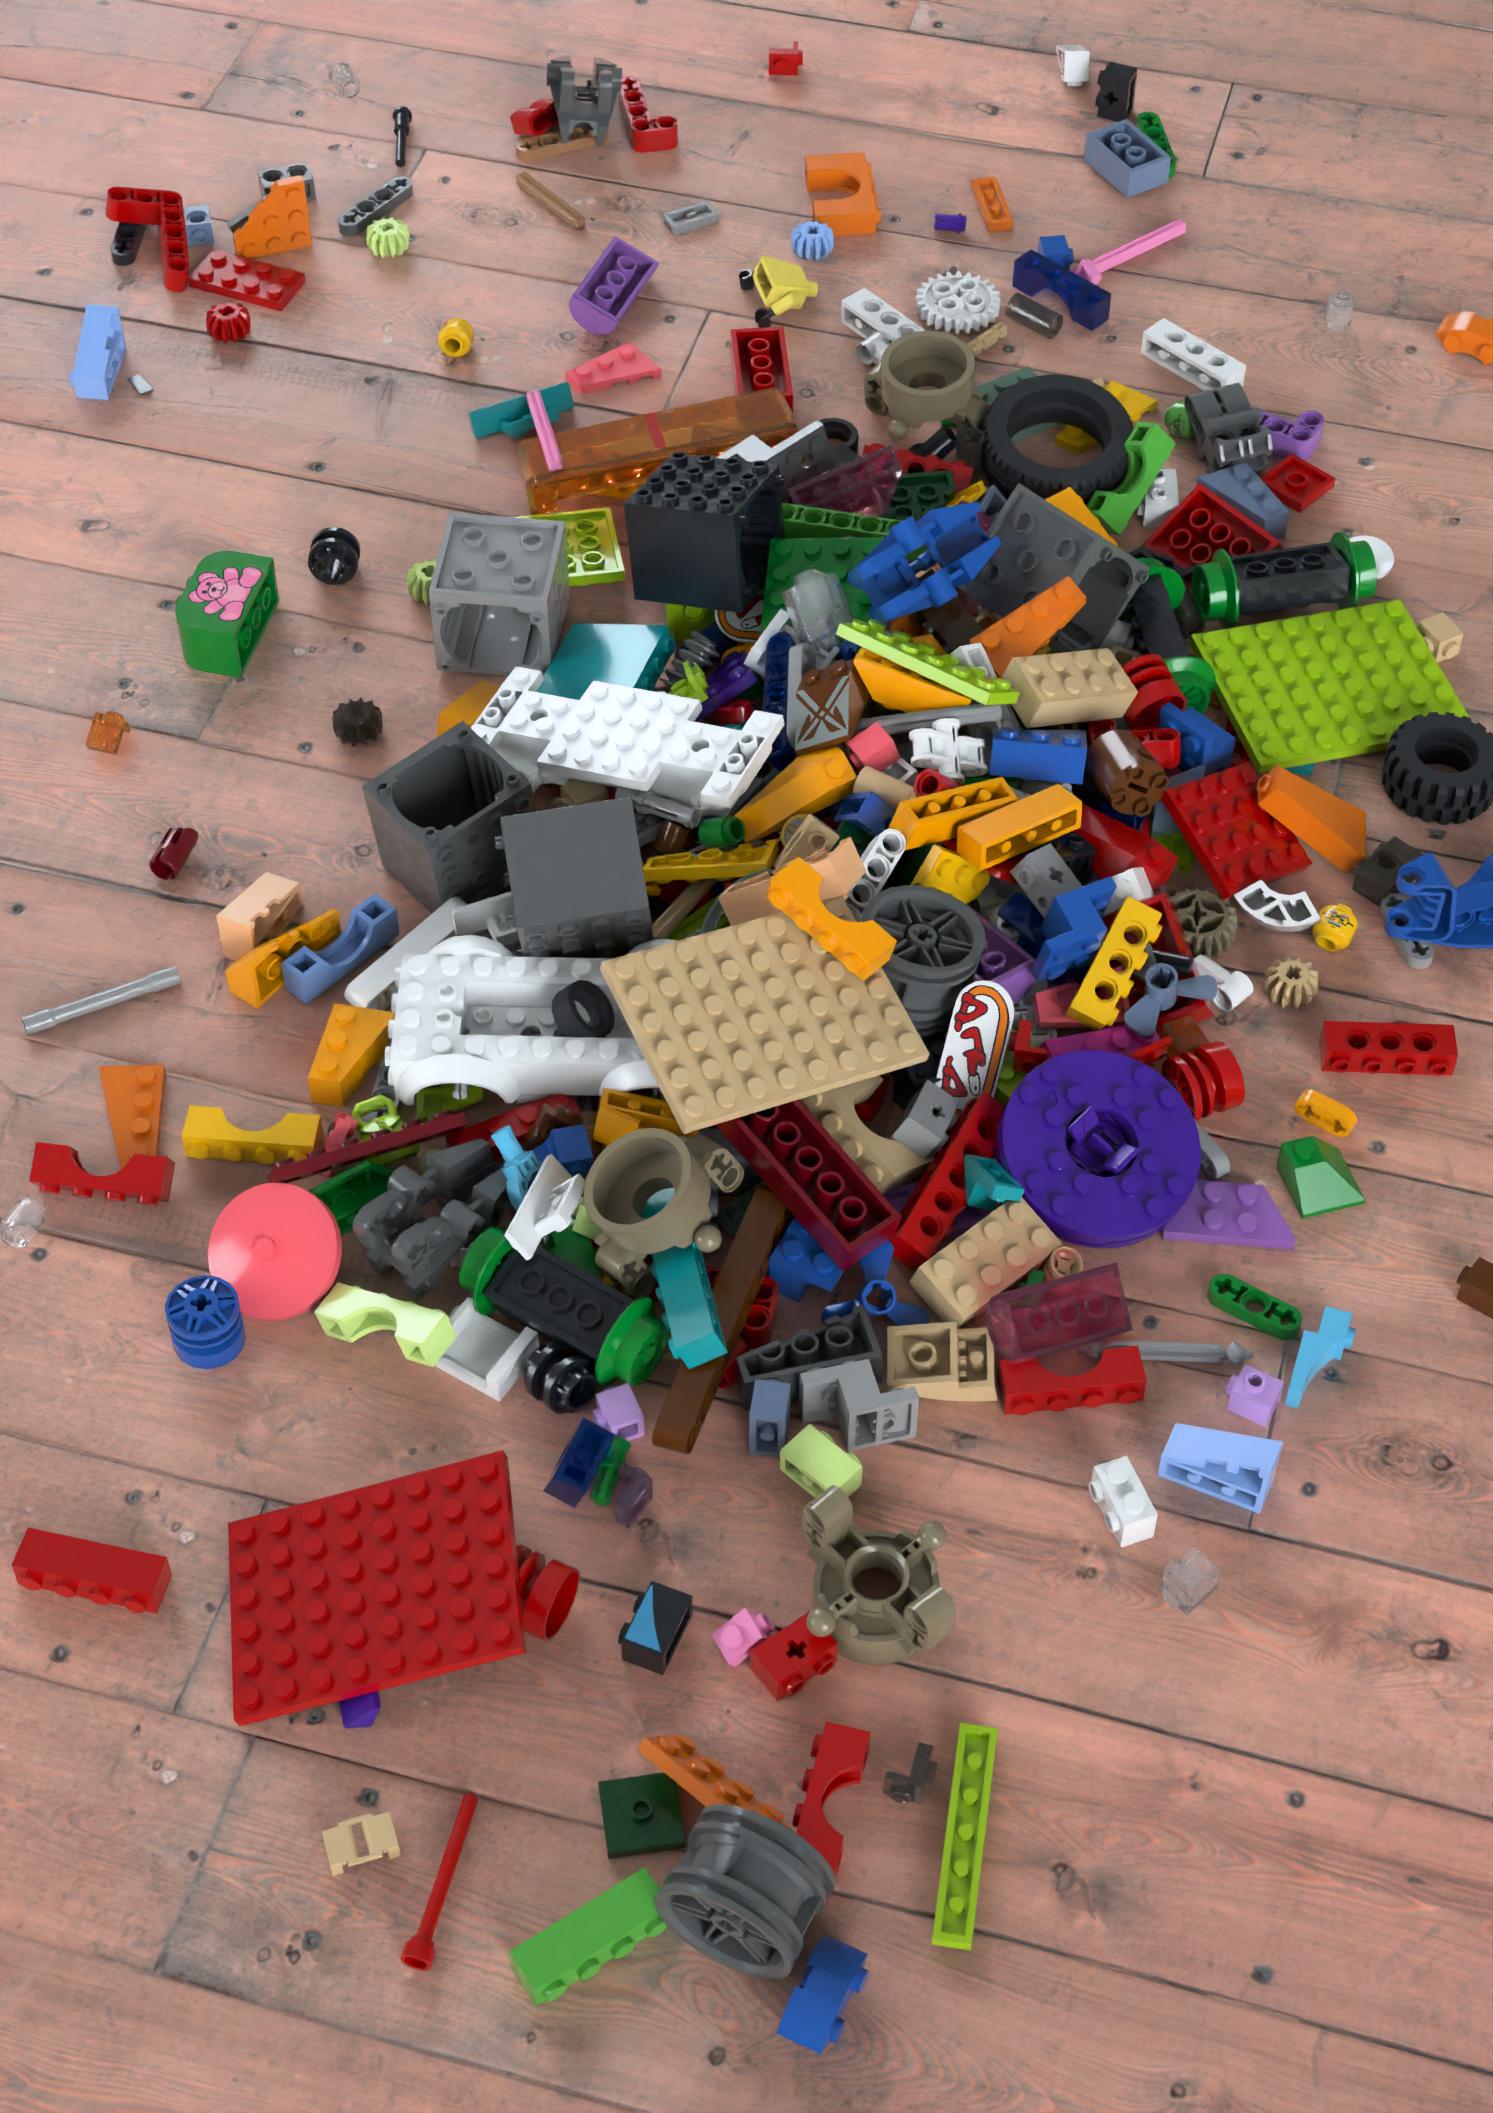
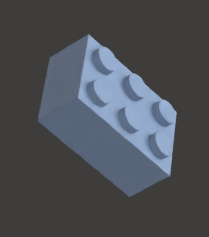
(1127, 158)

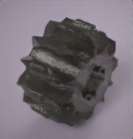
(357, 722)

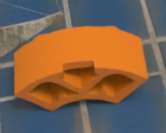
(1467, 334)

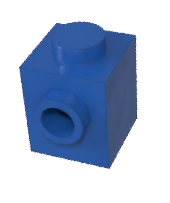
(1056, 249)

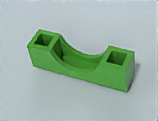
(1147, 451)

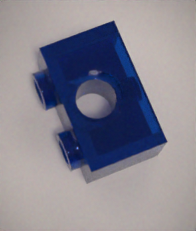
(579, 1462)

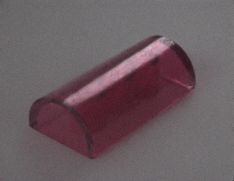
(1058, 1314)

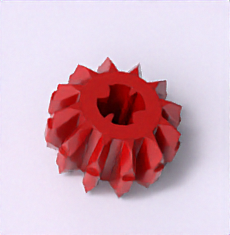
(228, 321)

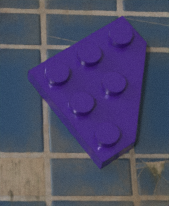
(727, 682)

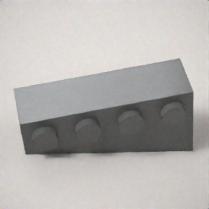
(822, 1347)

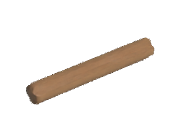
(550, 200)

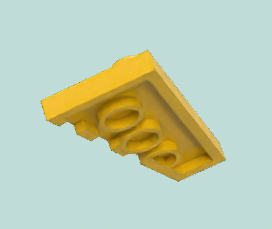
(1136, 403)
(711, 864)

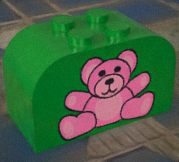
(226, 611)

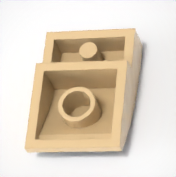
(942, 1361)

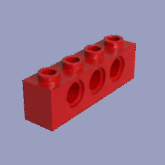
(960, 471)
(1388, 1048)

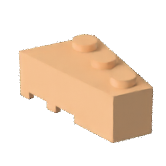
(258, 914)

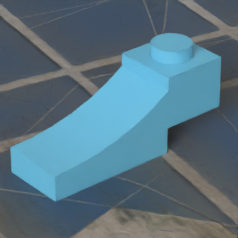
(1318, 1350)

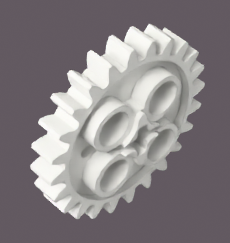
(957, 302)

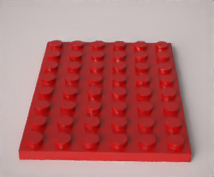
(374, 1588)

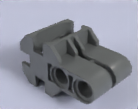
(1228, 428)

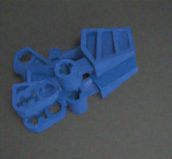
(952, 545)

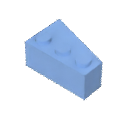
(98, 352)
(1221, 1464)

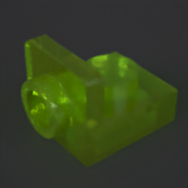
(1177, 845)

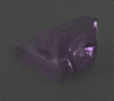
(634, 1495)

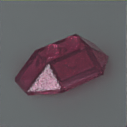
(856, 487)

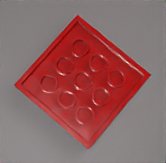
(1232, 833)

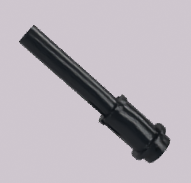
(402, 118)

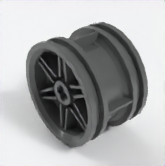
(934, 949)
(745, 1891)

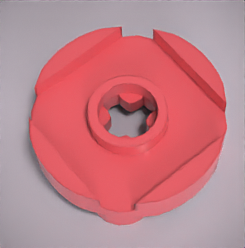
(343, 1130)

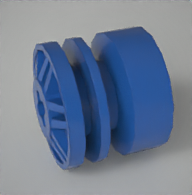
(205, 1322)

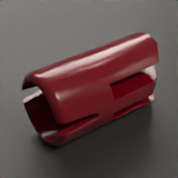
(173, 852)

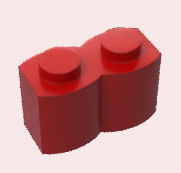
(535, 119)

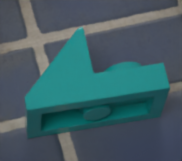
(988, 1183)

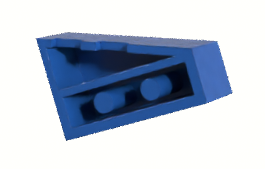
(1039, 754)

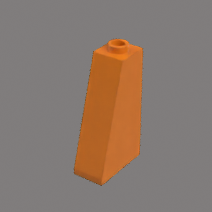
(1315, 816)

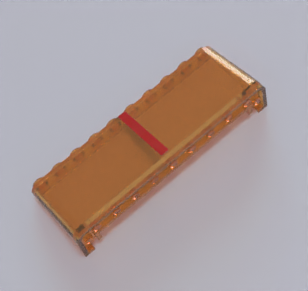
(634, 447)

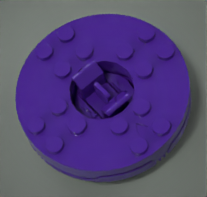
(1100, 1147)

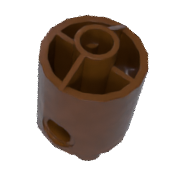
(1125, 772)

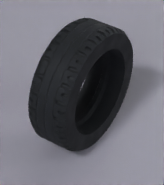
(1063, 401)

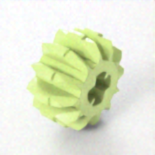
(387, 237)
(420, 579)

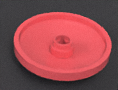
(276, 1250)

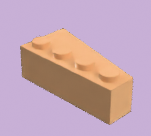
(839, 872)

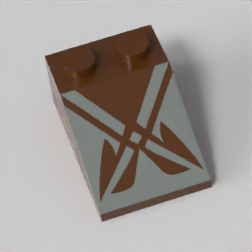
(828, 706)

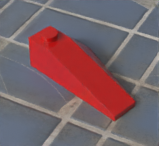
(1124, 848)

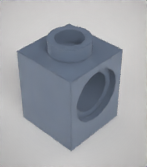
(198, 225)

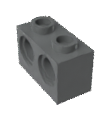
(269, 176)

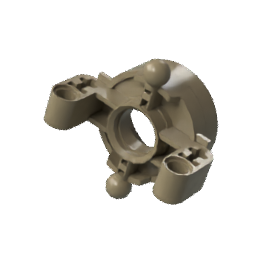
(921, 361)
(633, 1172)
(865, 1627)

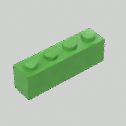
(588, 1938)

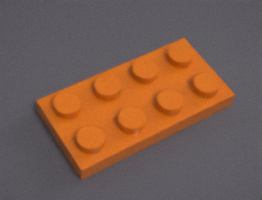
(702, 1776)

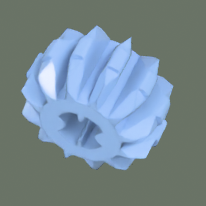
(812, 240)

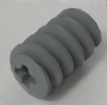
(698, 653)

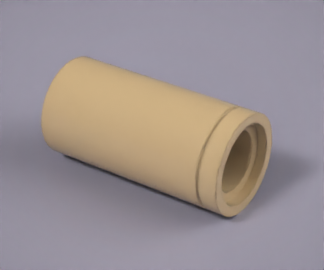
(884, 786)

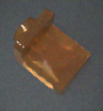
(107, 732)

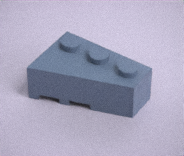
(1250, 496)

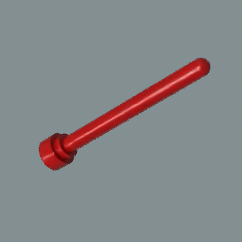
(419, 1951)

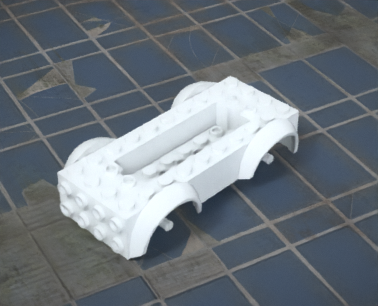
(465, 1019)

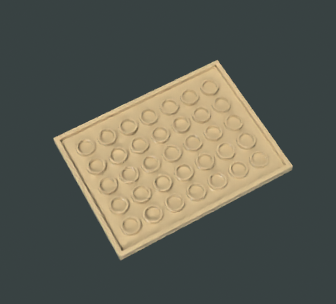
(757, 1019)

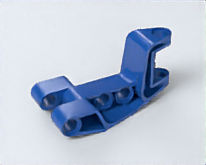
(1439, 910)

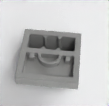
(854, 1398)

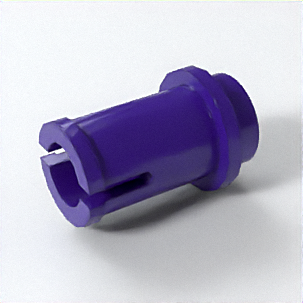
(950, 222)

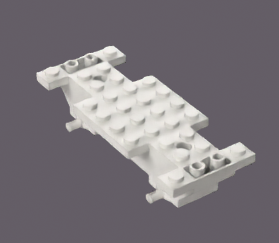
(626, 741)

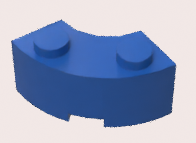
(569, 1147)
(827, 1985)

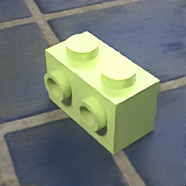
(819, 1463)

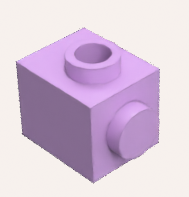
(1254, 1395)
(619, 1412)

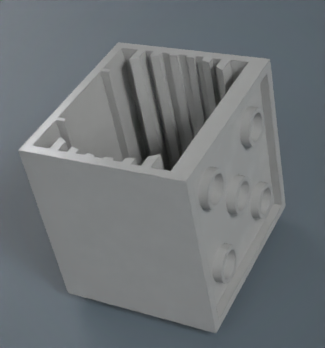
(499, 594)

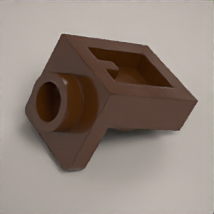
(549, 1119)

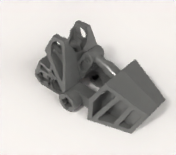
(583, 104)
(472, 1198)

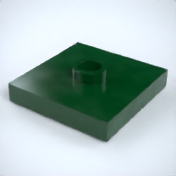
(641, 1815)

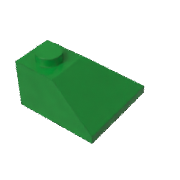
(1317, 1177)

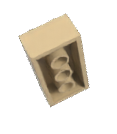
(1069, 687)
(985, 1262)

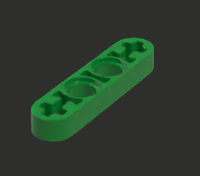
(1157, 131)

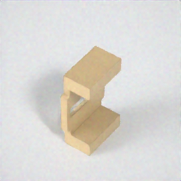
(342, 1847)

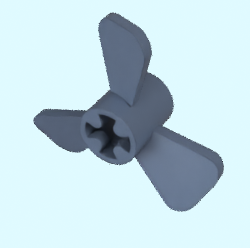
(1144, 1014)

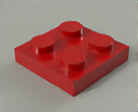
(1297, 482)

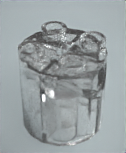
(817, 608)

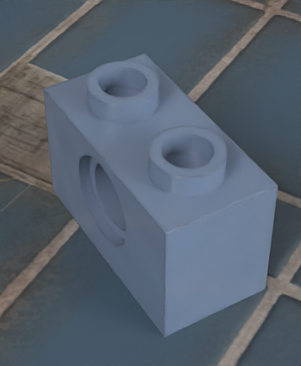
(769, 1417)

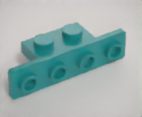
(514, 414)

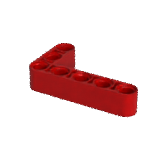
(160, 209)
(1160, 742)

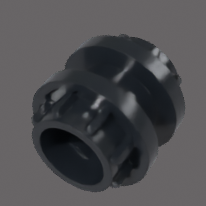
(334, 556)
(560, 1378)

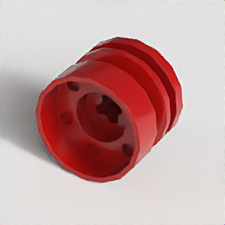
(1154, 688)
(1206, 1079)
(545, 1592)

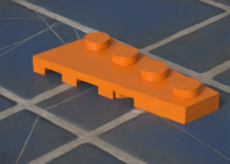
(1030, 625)
(134, 1107)

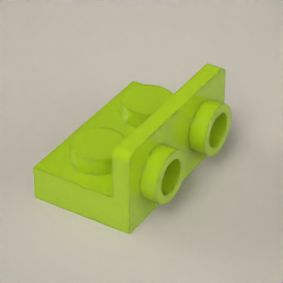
(694, 687)

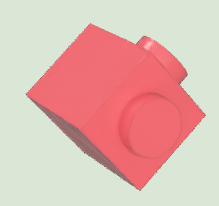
(873, 749)

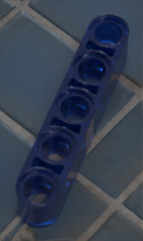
(776, 695)

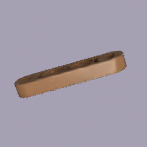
(536, 148)

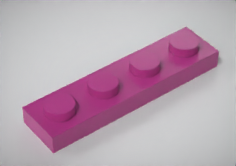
(1114, 1039)

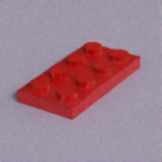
(247, 280)

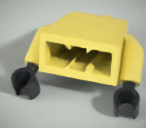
(780, 286)

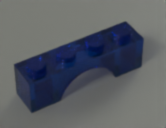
(1086, 301)

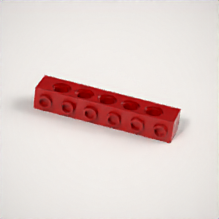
(941, 1189)

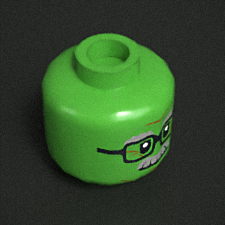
(1178, 422)

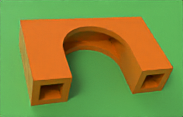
(844, 173)

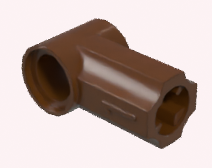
(675, 837)

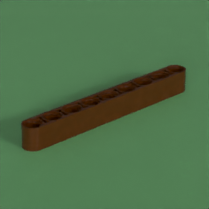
(734, 1297)

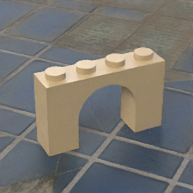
(882, 1160)

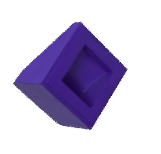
(360, 1710)

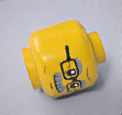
(1335, 927)

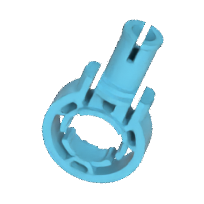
(518, 1165)

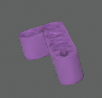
(1294, 437)

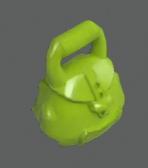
(391, 1121)

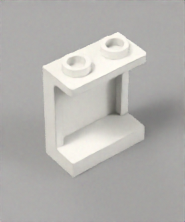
(757, 656)
(486, 1351)

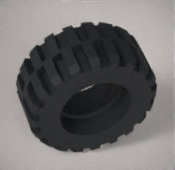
(1434, 793)

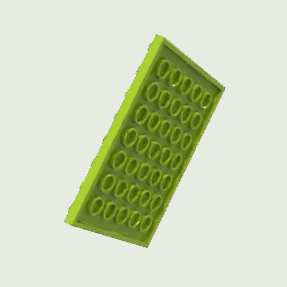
(1324, 682)

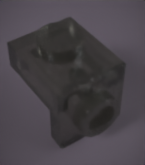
(911, 1788)

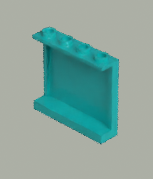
(608, 654)

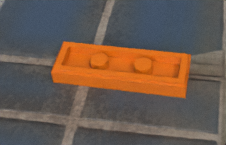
(992, 204)

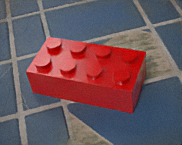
(760, 361)

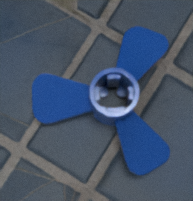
(875, 1269)

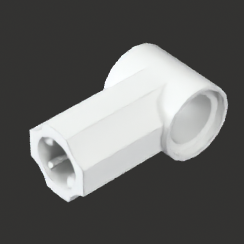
(872, 348)
(1231, 987)

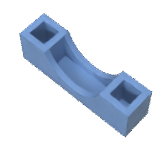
(368, 930)

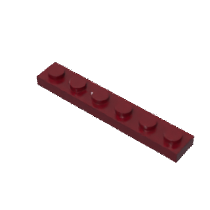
(381, 1143)

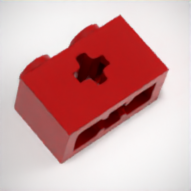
(792, 1658)

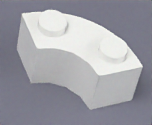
(1277, 910)

